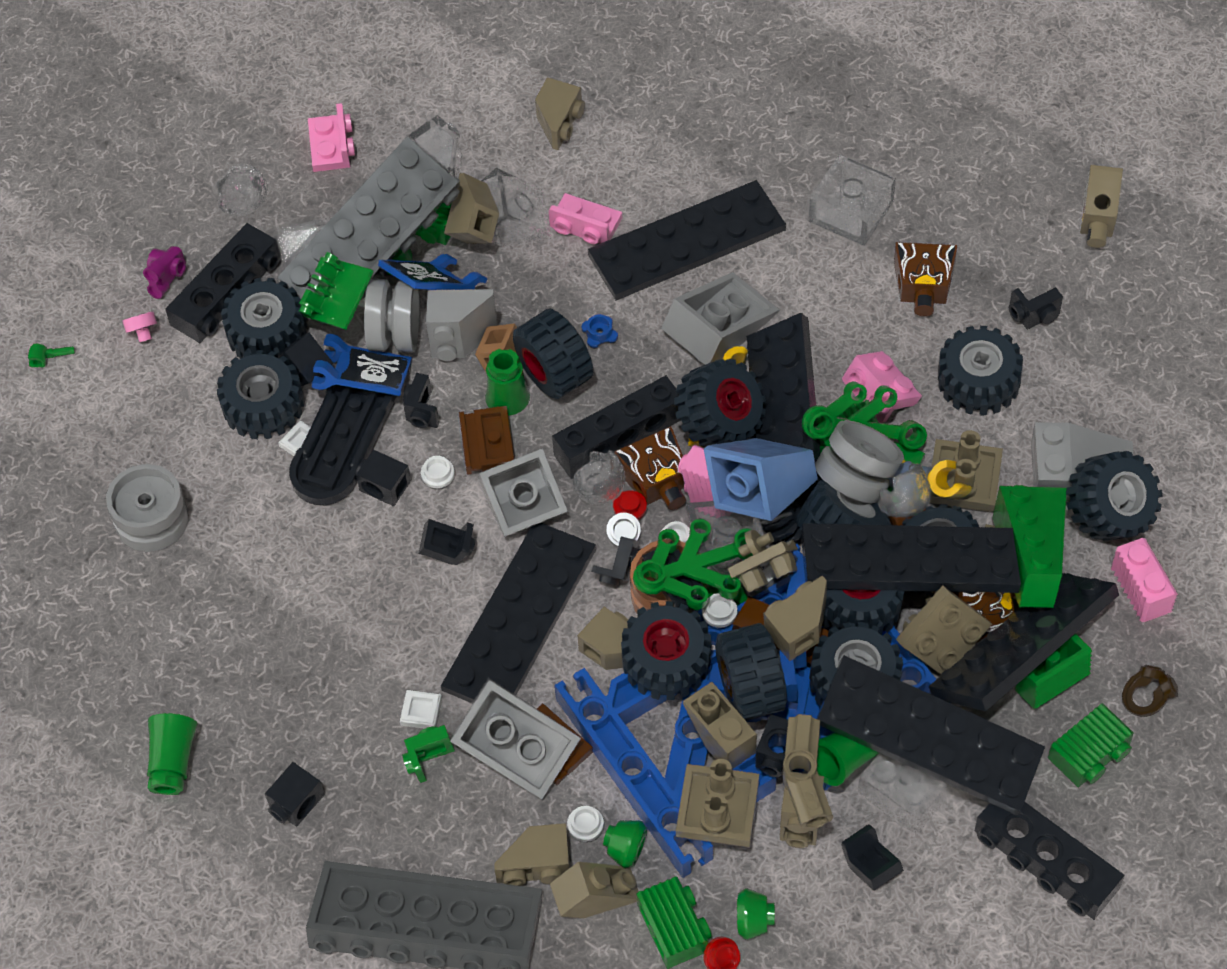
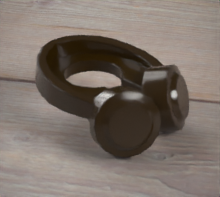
(1166, 690)

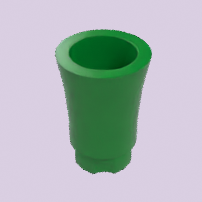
(506, 382)
(169, 752)
(840, 758)

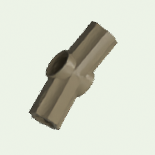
(806, 790)

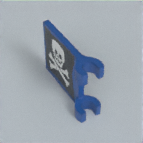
(431, 274)
(361, 368)

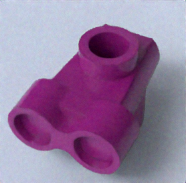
(162, 269)

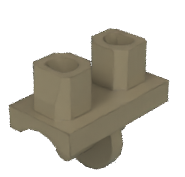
(778, 556)

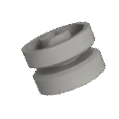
(391, 316)
(859, 461)
(147, 507)

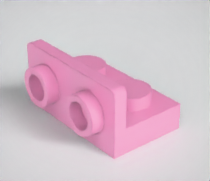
(329, 141)
(584, 219)

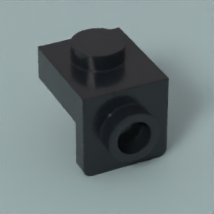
(1040, 309)
(415, 403)
(446, 542)
(621, 569)
(870, 858)

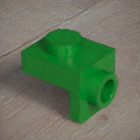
(428, 744)

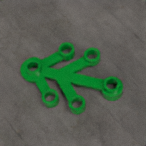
(830, 419)
(690, 565)

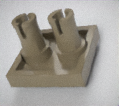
(975, 466)
(943, 630)
(717, 804)

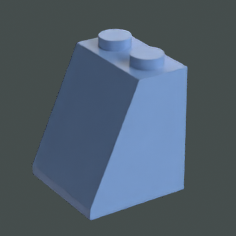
(758, 476)

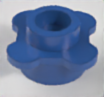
(596, 323)

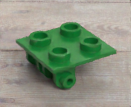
(336, 293)

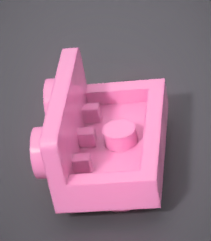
(878, 370)

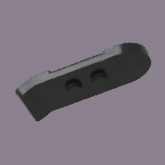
(337, 442)

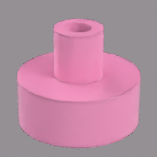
(140, 324)

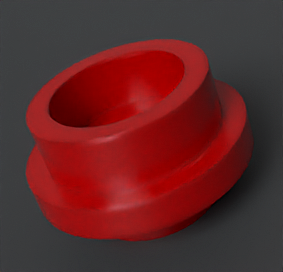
(630, 502)
(721, 954)

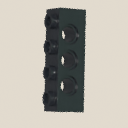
(242, 259)
(617, 425)
(1070, 856)

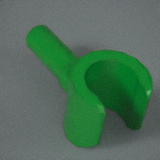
(38, 354)

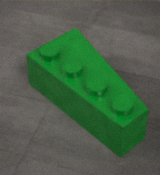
(1038, 532)

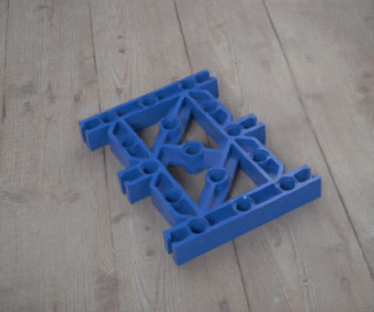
(659, 798)

